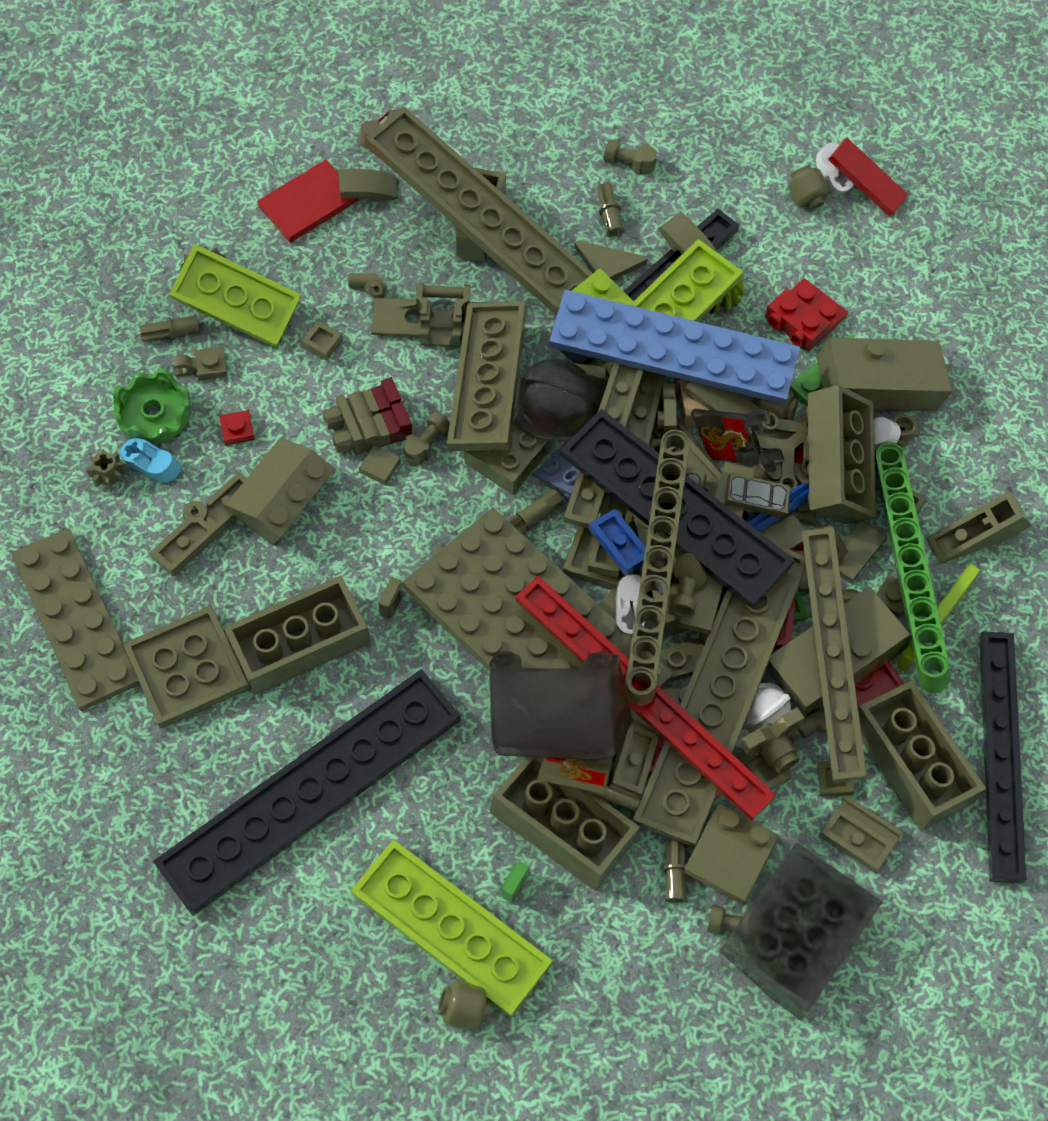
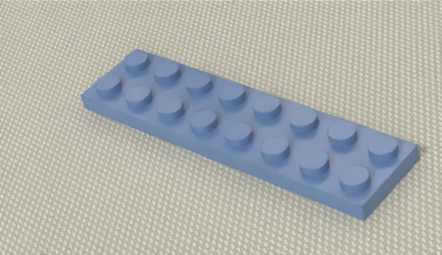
(674, 346)

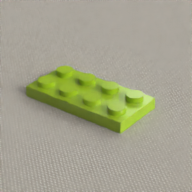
(691, 284)
(235, 295)

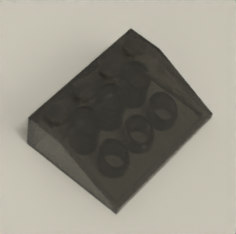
(800, 930)

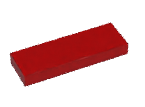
(867, 176)

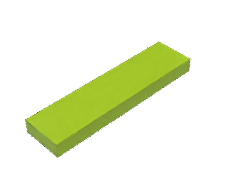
(944, 608)

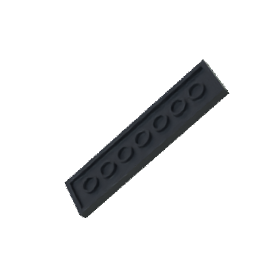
(707, 528)

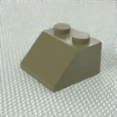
(731, 853)

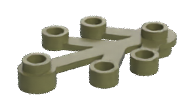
(787, 446)

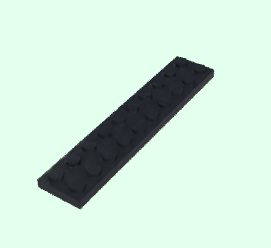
(306, 792)

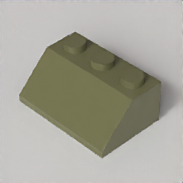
(279, 489)

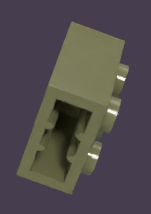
(512, 466)

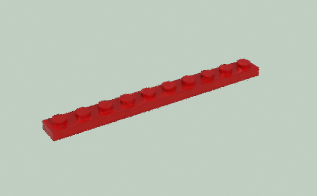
(662, 713)

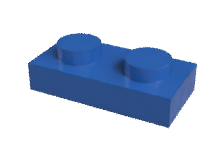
(619, 541)

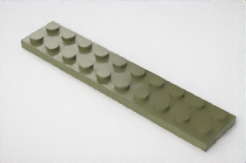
(477, 207)
(719, 700)

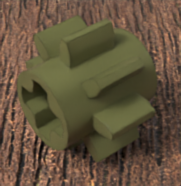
(109, 476)

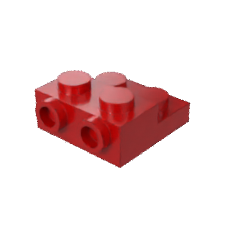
(805, 314)

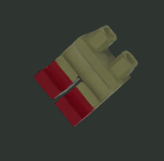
(368, 419)

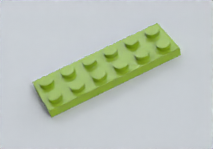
(452, 927)

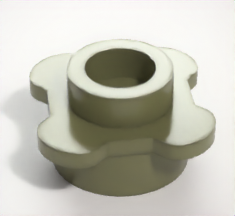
(910, 427)

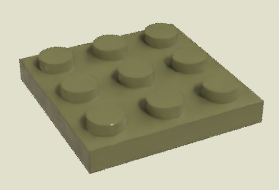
(186, 666)

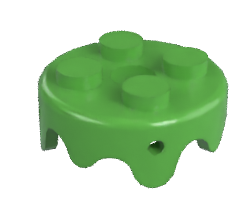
(148, 391)

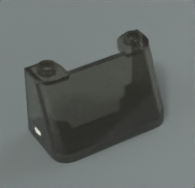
(558, 710)

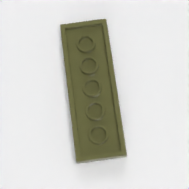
(487, 377)
(75, 619)

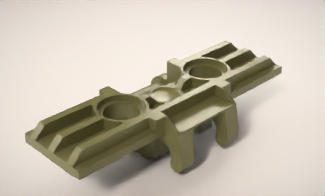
(435, 326)

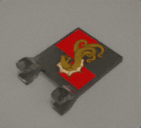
(734, 437)

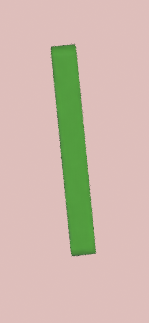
(890, 473)

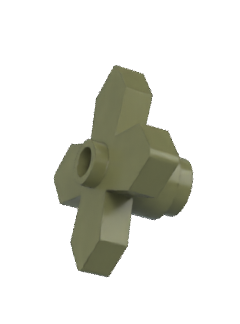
(774, 742)

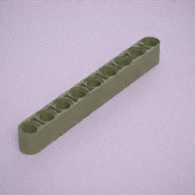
(657, 579)

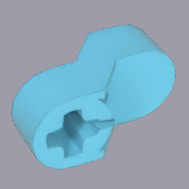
(139, 452)

